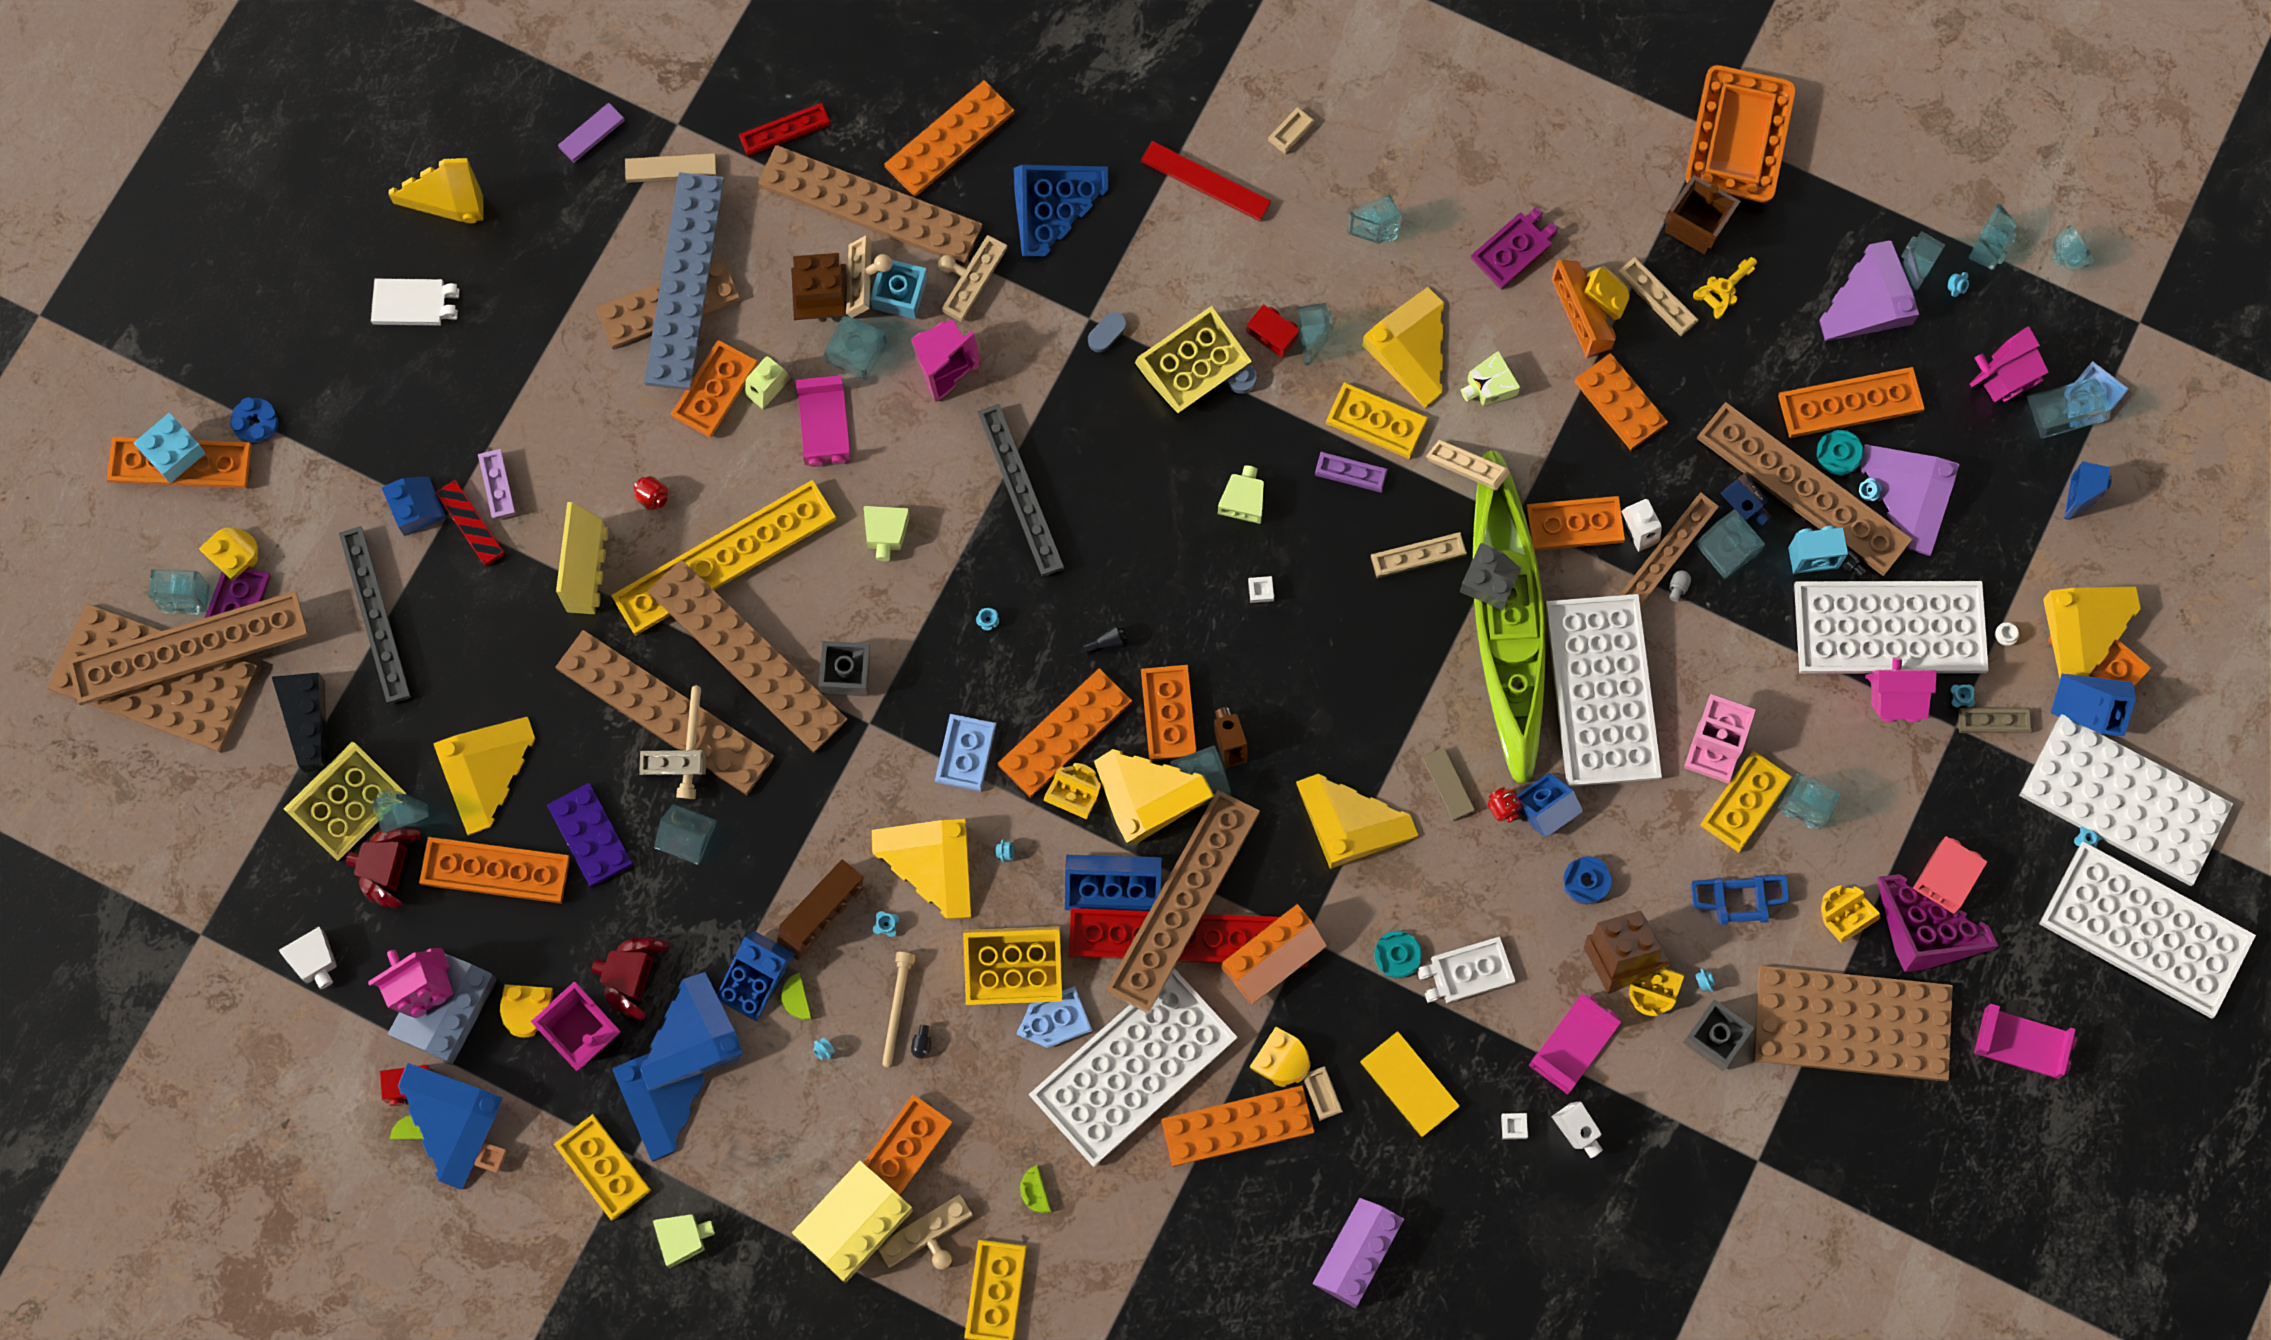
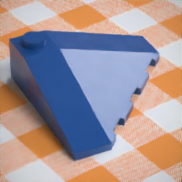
(1051, 200)
(692, 1038)
(660, 1111)
(451, 1119)

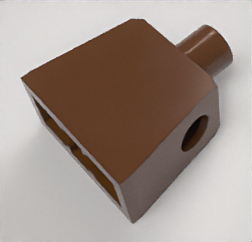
(1230, 738)

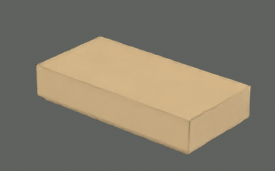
(1291, 130)
(1322, 1093)

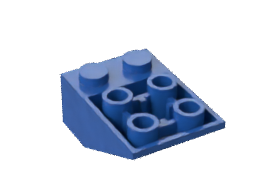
(2095, 703)
(754, 975)

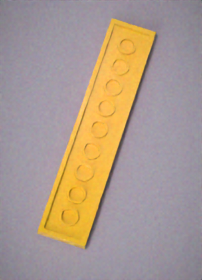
(732, 551)

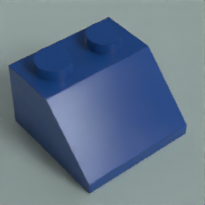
(2086, 487)
(413, 503)
(1549, 804)

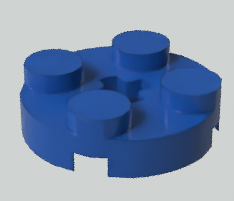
(248, 409)
(1581, 868)

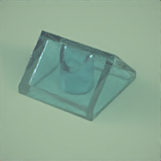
(684, 833)

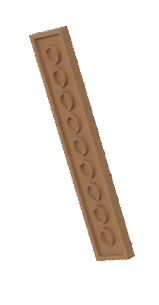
(869, 205)
(1803, 487)
(187, 648)
(747, 656)
(663, 710)
(1182, 902)

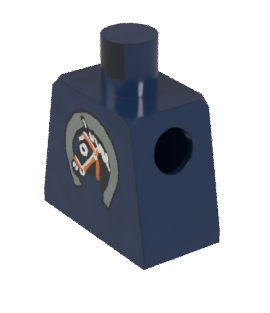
(1738, 495)

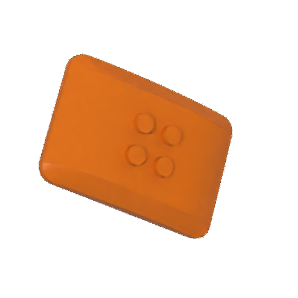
(1741, 132)

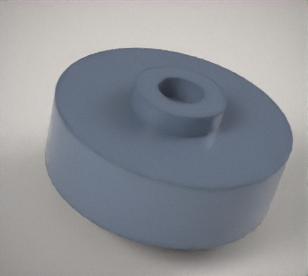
(1243, 380)

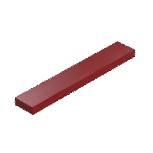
(1206, 181)

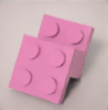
(1719, 738)

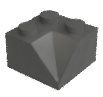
(1490, 577)
(844, 668)
(1718, 1035)

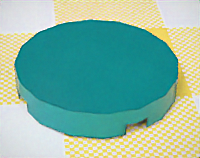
(1839, 452)
(1397, 954)

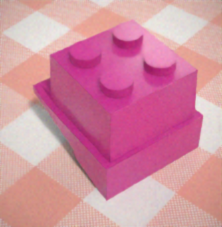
(945, 356)
(2013, 369)
(1901, 692)
(415, 982)
(575, 1026)

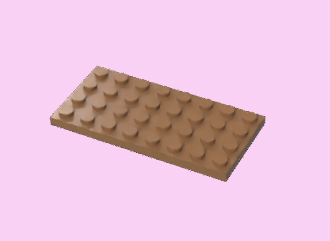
(188, 706)
(1853, 1023)

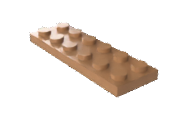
(634, 314)

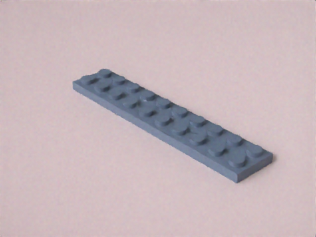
(684, 281)

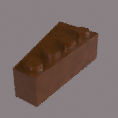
(819, 909)

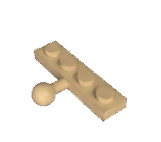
(860, 273)
(972, 278)
(925, 1232)

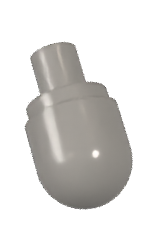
(1679, 585)

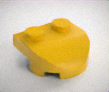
(1607, 291)
(231, 551)
(1074, 789)
(1847, 912)
(1656, 991)
(521, 1005)
(1282, 1059)

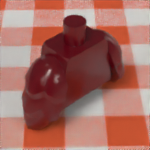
(381, 864)
(627, 972)

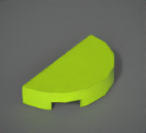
(795, 999)
(406, 1130)
(1033, 1191)

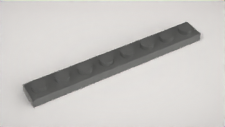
(1020, 490)
(374, 615)

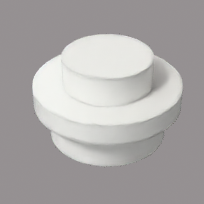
(2007, 634)

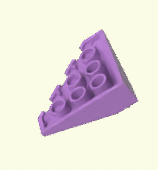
(1873, 297)
(1913, 490)

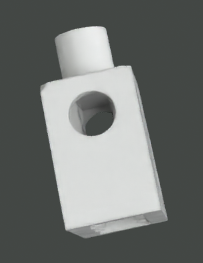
(1641, 521)
(311, 957)
(1571, 1121)

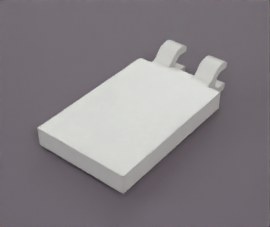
(412, 302)
(1468, 971)

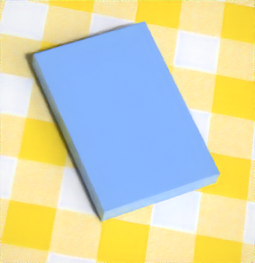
(965, 752)

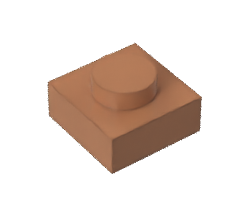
(490, 1158)

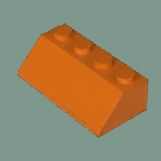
(1585, 316)
(1274, 954)

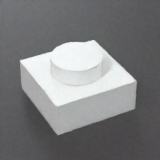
(1261, 589)
(1514, 1126)

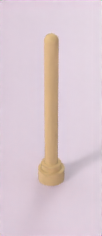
(687, 788)
(904, 962)

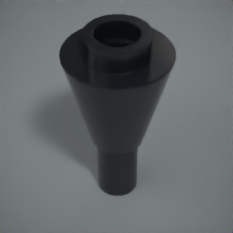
(1111, 638)

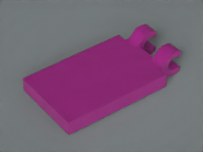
(1514, 248)
(243, 591)

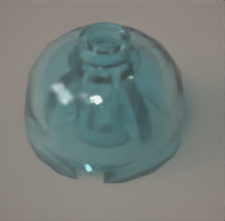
(2071, 251)

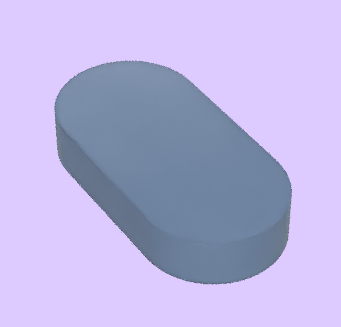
(1107, 332)

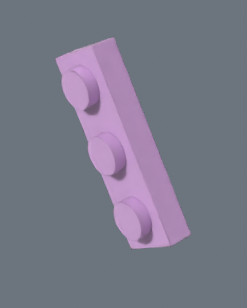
(496, 484)

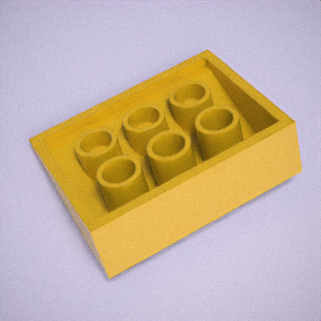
(1012, 965)

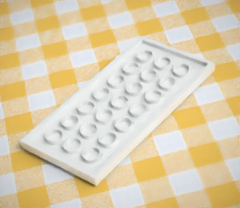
(1870, 622)
(1602, 690)
(2126, 800)
(2147, 930)
(1132, 1069)

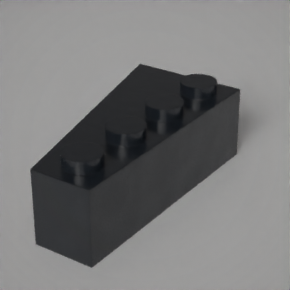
(305, 717)

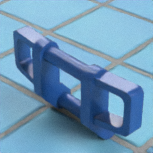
(1761, 913)

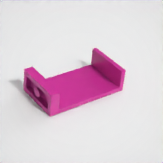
(823, 420)
(1575, 1043)
(2025, 1043)

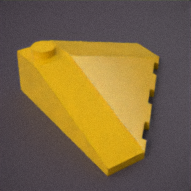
(444, 192)
(1410, 344)
(2087, 623)
(481, 767)
(1147, 794)
(1350, 823)
(932, 860)

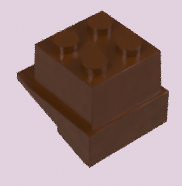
(1700, 214)
(819, 287)
(1624, 951)

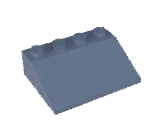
(447, 1025)

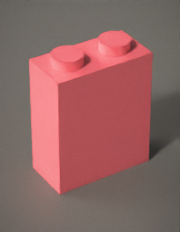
(1950, 874)

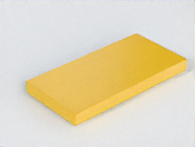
(1376, 420)
(1746, 801)
(1409, 1084)
(602, 1167)
(995, 1291)

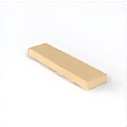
(668, 167)
(1657, 296)
(1468, 464)
(1418, 555)

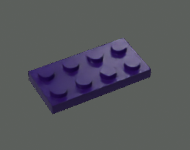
(590, 835)

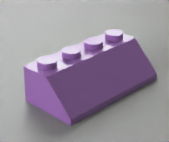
(1358, 1252)

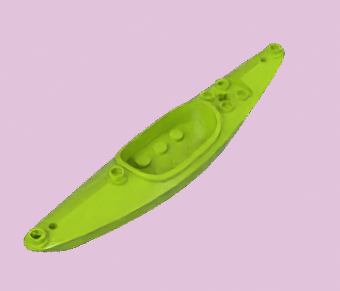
(1512, 637)

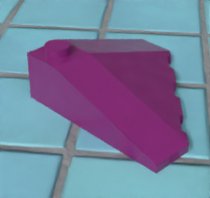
(1927, 932)

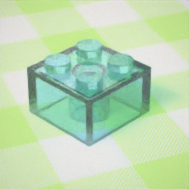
(855, 347)
(178, 591)
(1809, 801)

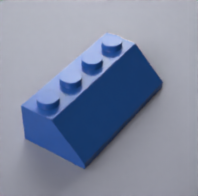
(1112, 882)

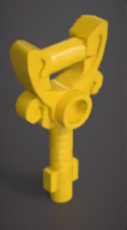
(1724, 288)

